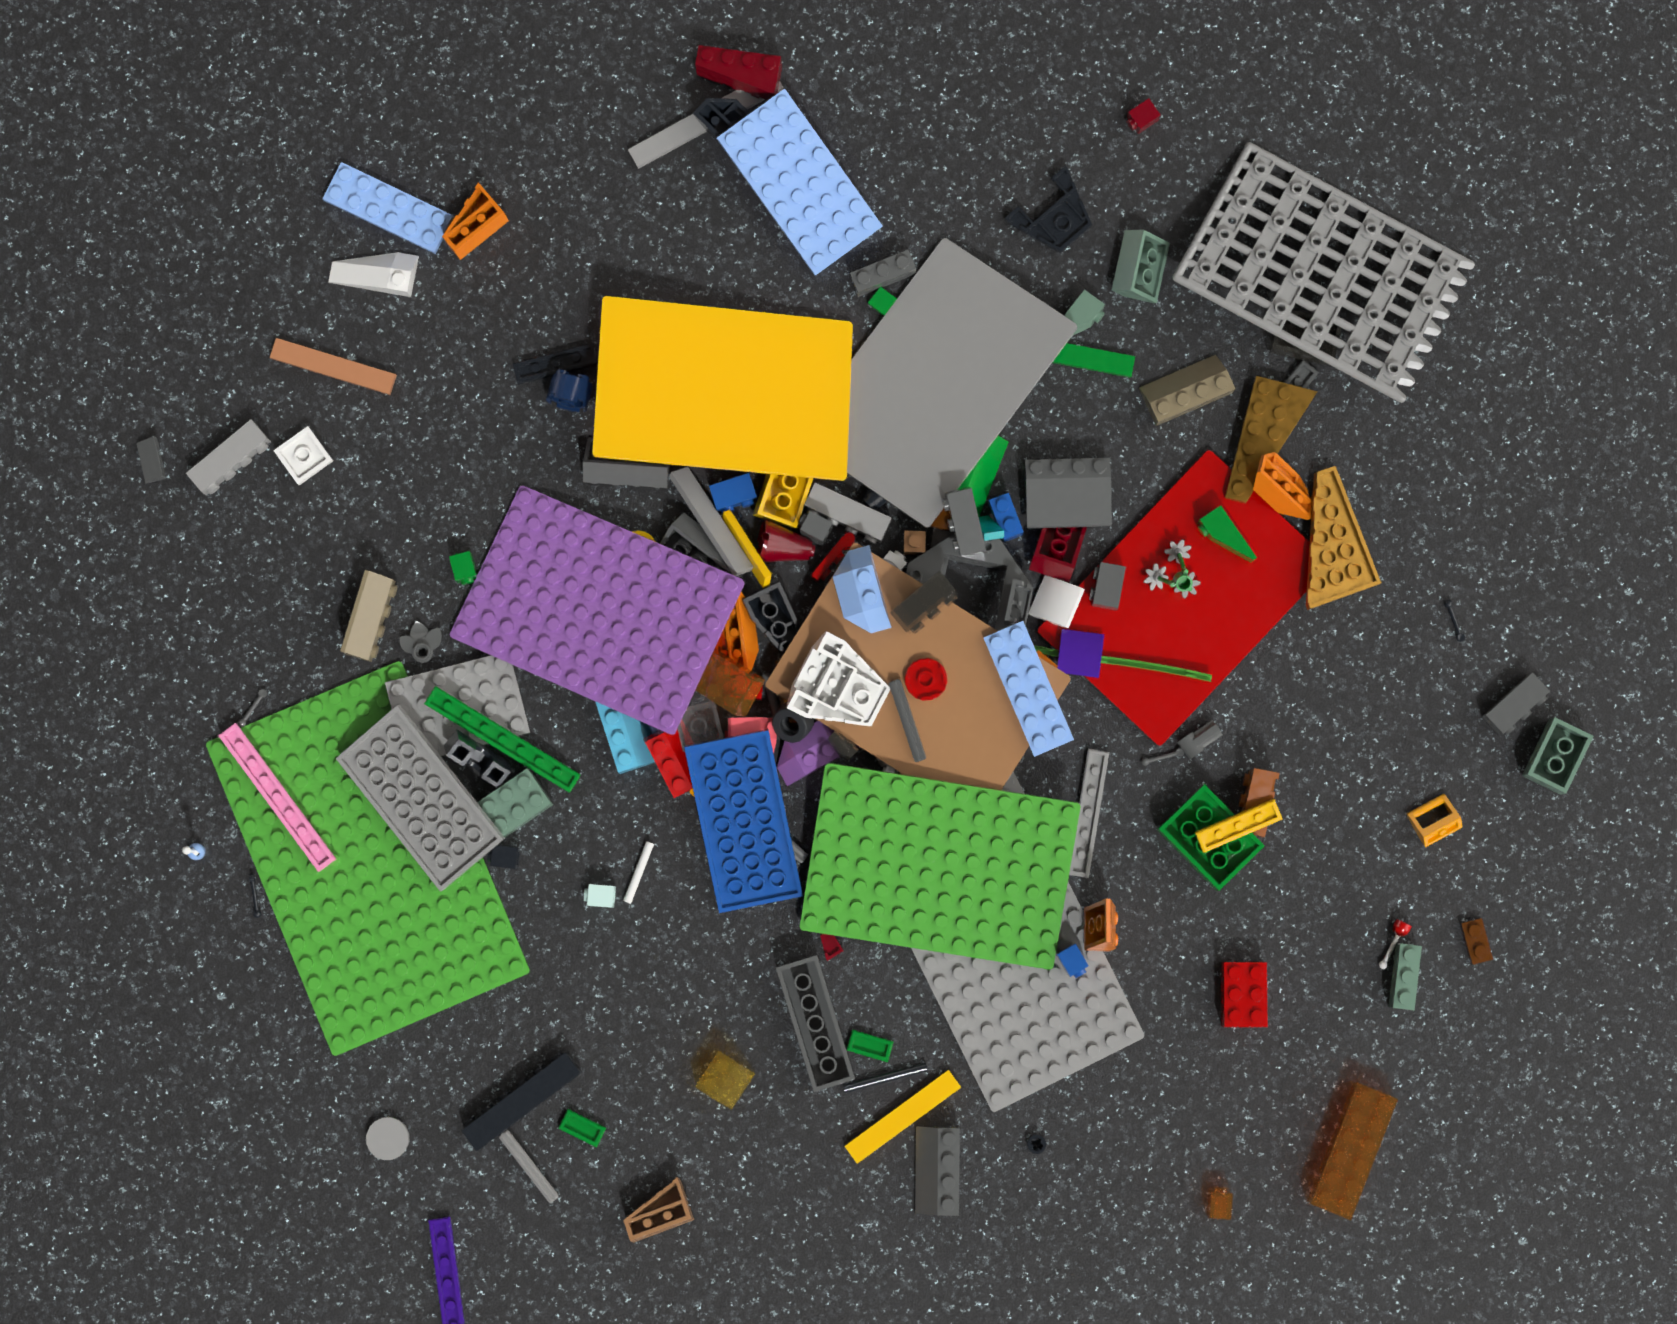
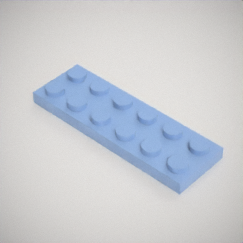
(388, 207)
(1028, 688)

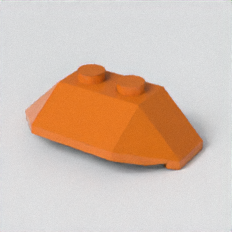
(1282, 487)
(739, 636)

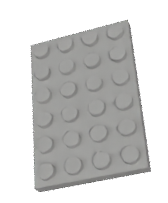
(482, 684)

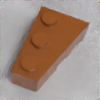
(1258, 790)

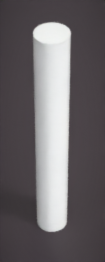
(638, 872)

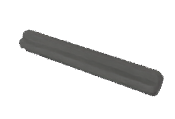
(907, 720)

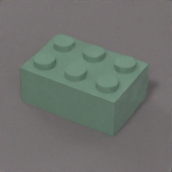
(1557, 755)
(515, 802)

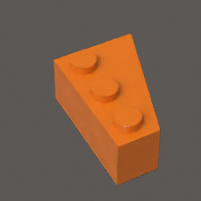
(474, 223)

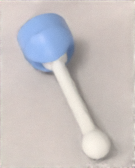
(193, 851)

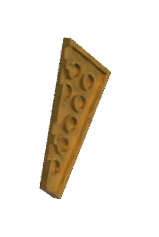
(1268, 422)

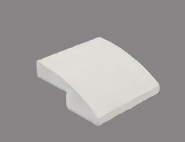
(1056, 601)

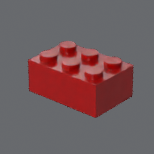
(1244, 994)

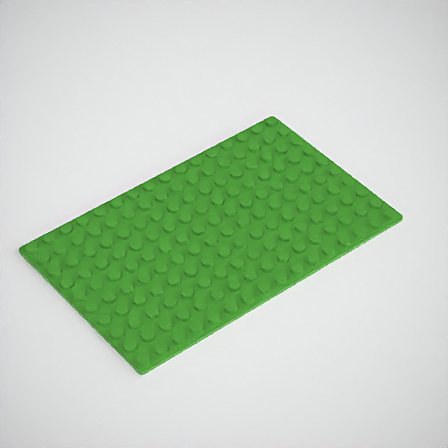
(372, 925)

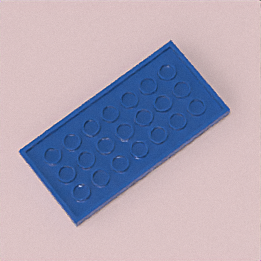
(743, 821)

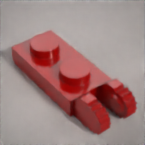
(834, 556)

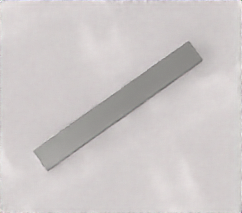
(681, 133)

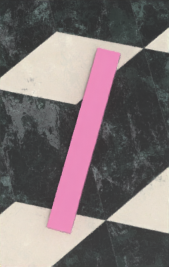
(277, 797)

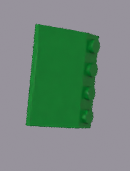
(1216, 865)

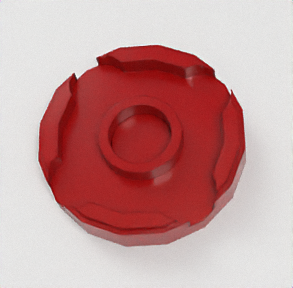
(925, 685)

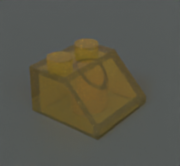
(725, 1079)

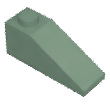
(1085, 311)

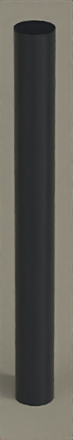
(885, 1077)

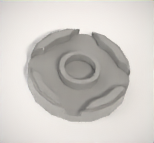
(387, 1138)

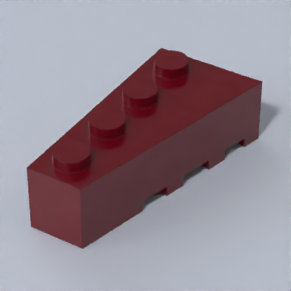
(741, 70)

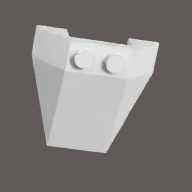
(837, 685)

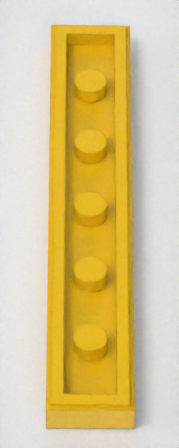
(902, 1116)

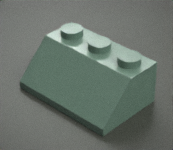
(1140, 266)

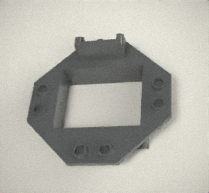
(1016, 589)

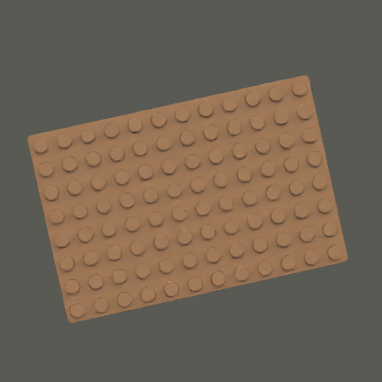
(965, 731)

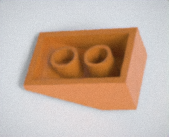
(1100, 926)

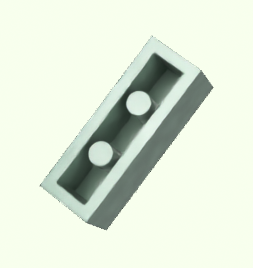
(1405, 976)

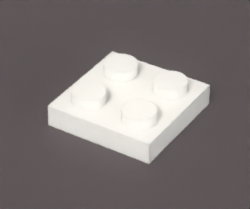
(303, 455)

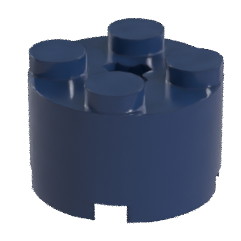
(569, 391)

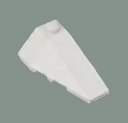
(383, 273)

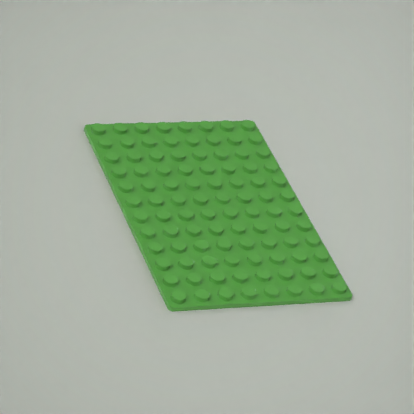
(939, 866)

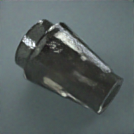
(843, 746)

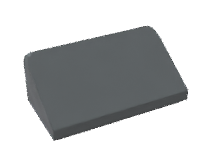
(151, 460)

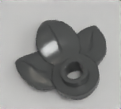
(420, 639)

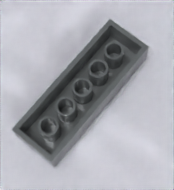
(815, 1023)

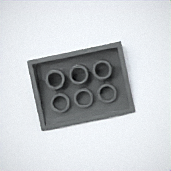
(1068, 492)

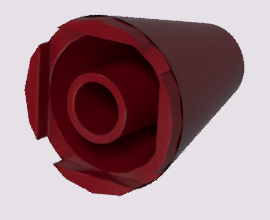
(782, 544)

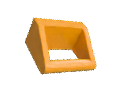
(1440, 828)

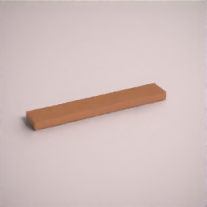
(333, 366)

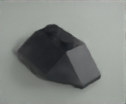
(719, 115)

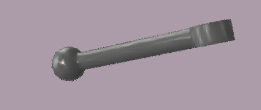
(262, 694)
(1179, 752)

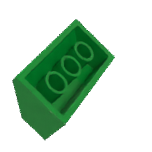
(984, 472)

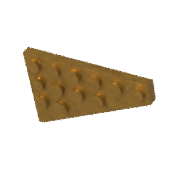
(1337, 550)

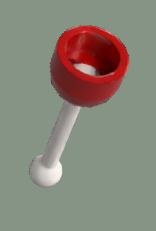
(1400, 929)

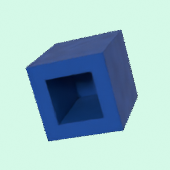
(1072, 961)

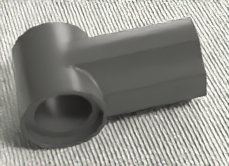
(1197, 741)

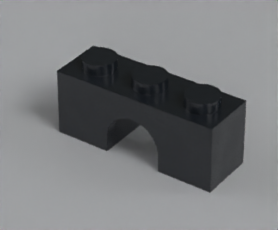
(466, 750)

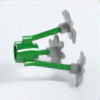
(1181, 580)

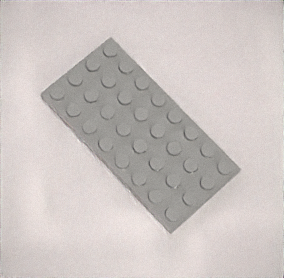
(420, 798)

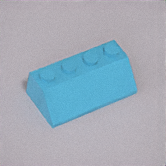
(625, 739)

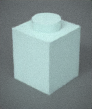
(600, 895)

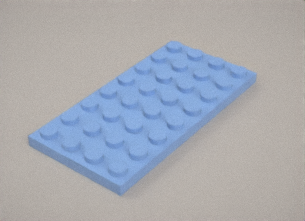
(799, 182)

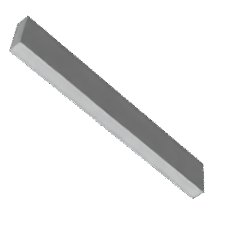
(711, 521)
(1090, 805)

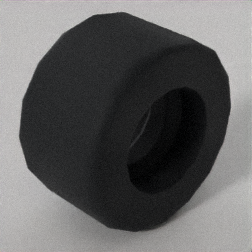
(786, 730)

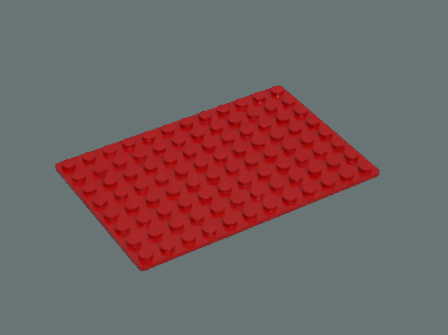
(1205, 630)

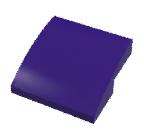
(1080, 653)

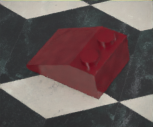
(1058, 551)

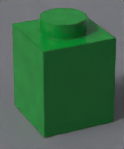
(463, 568)

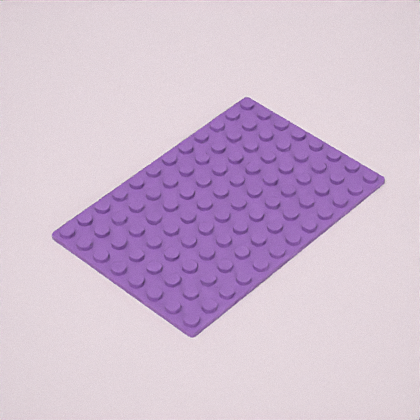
(597, 609)

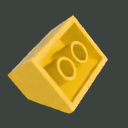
(782, 499)

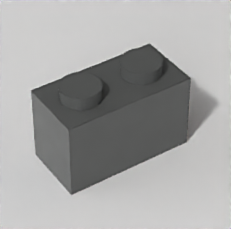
(815, 528)
(1108, 586)

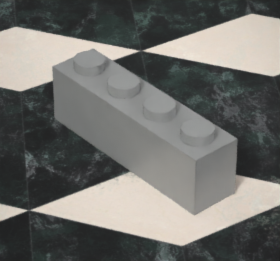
(228, 458)
(848, 513)

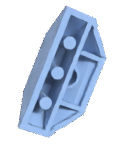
(861, 591)

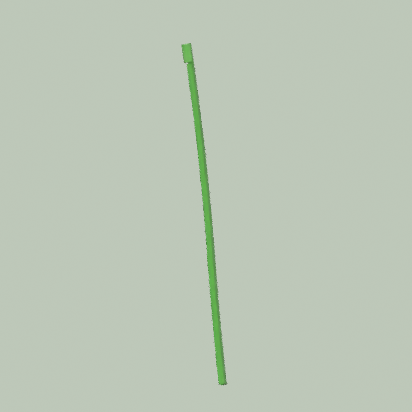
(1139, 664)

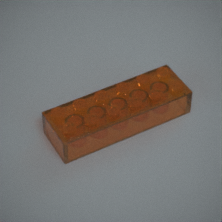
(1352, 1150)

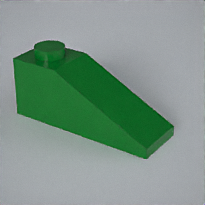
(1222, 531)

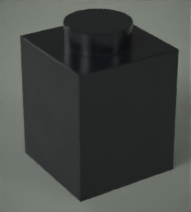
(504, 857)

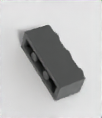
(883, 273)
(964, 521)
(1516, 704)

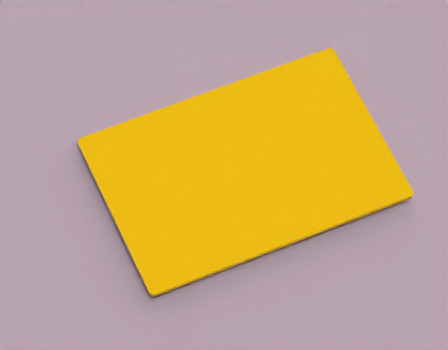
(723, 389)

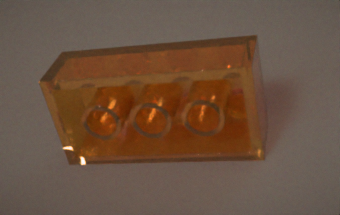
(729, 684)

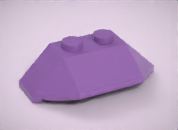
(808, 755)

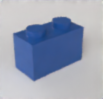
(733, 493)
(1006, 517)

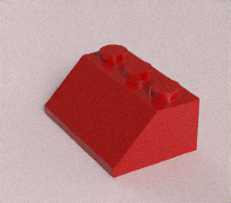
(670, 760)

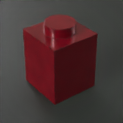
(1143, 116)

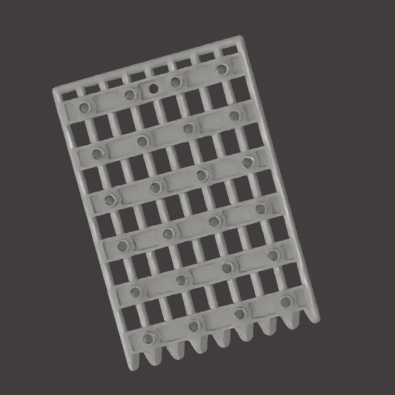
(1306, 260)

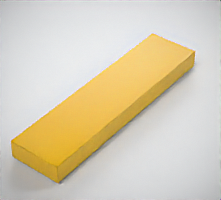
(759, 568)
(1238, 825)

